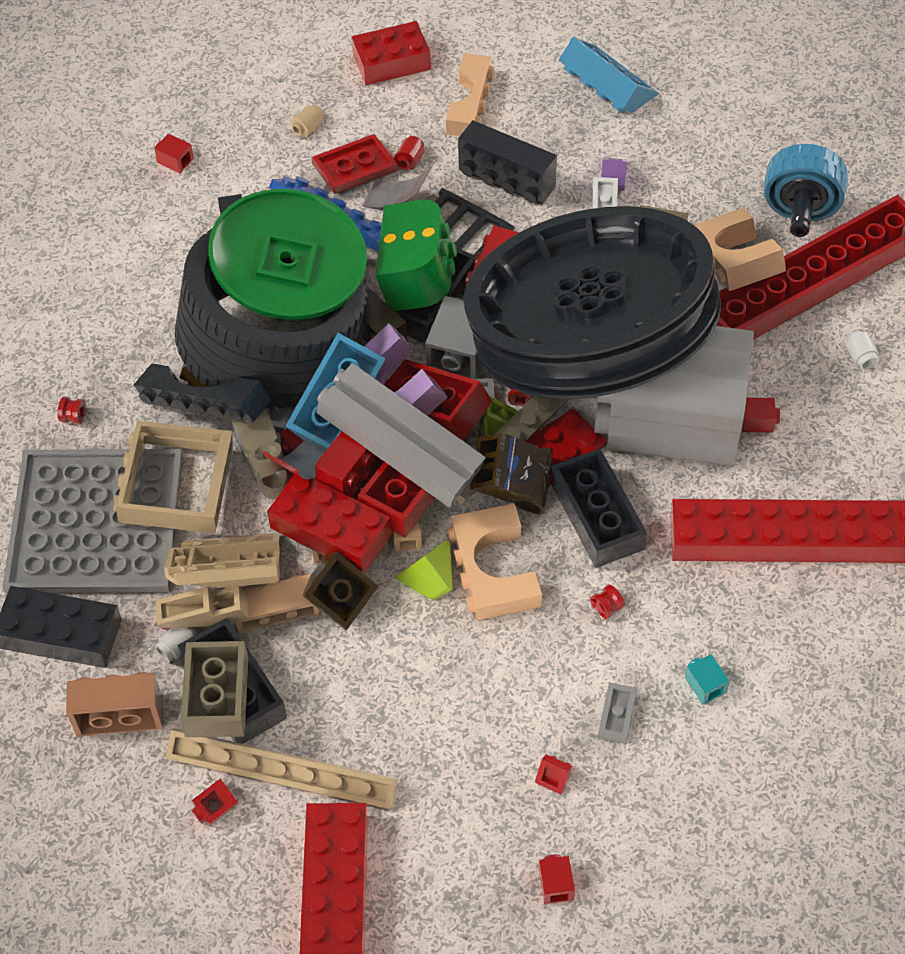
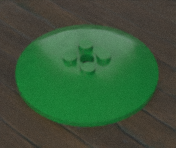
(295, 225)

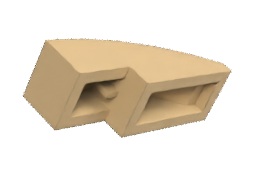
(202, 608)

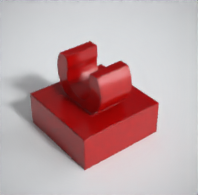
(553, 774)

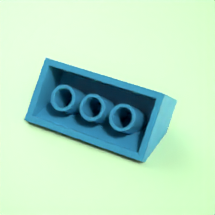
(606, 76)
(340, 355)

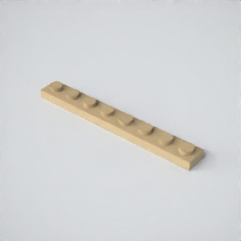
(283, 769)

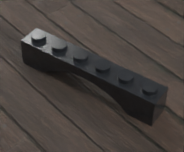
(234, 400)

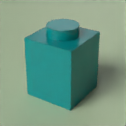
(706, 678)

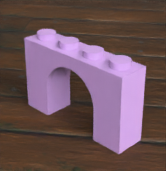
(421, 389)

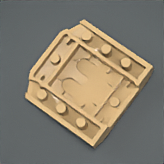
(226, 561)

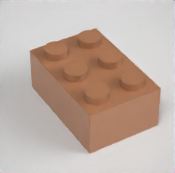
(114, 704)

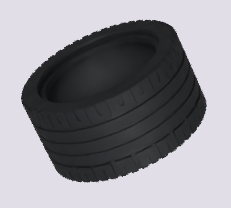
(226, 349)

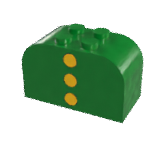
(414, 255)

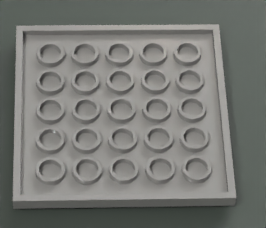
(67, 528)

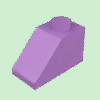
(615, 169)

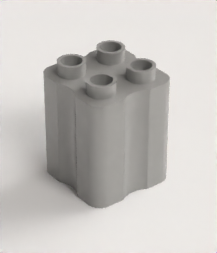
(688, 411)

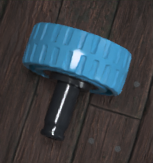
(805, 185)

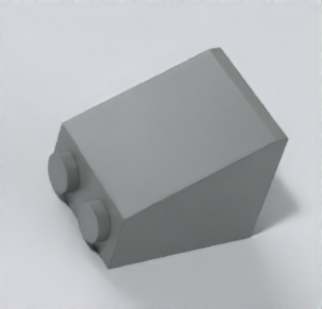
(451, 340)

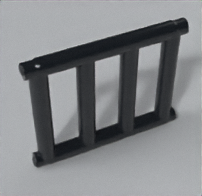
(464, 206)

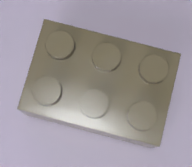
(214, 689)

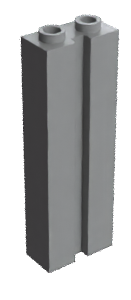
(399, 434)

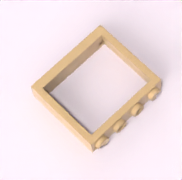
(182, 437)

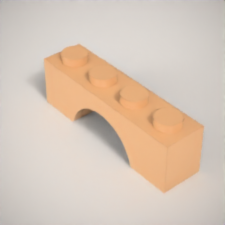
(474, 75)

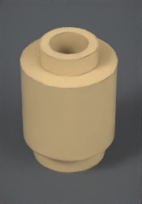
(307, 120)

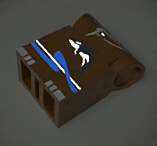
(514, 471)

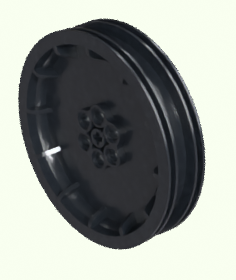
(593, 302)

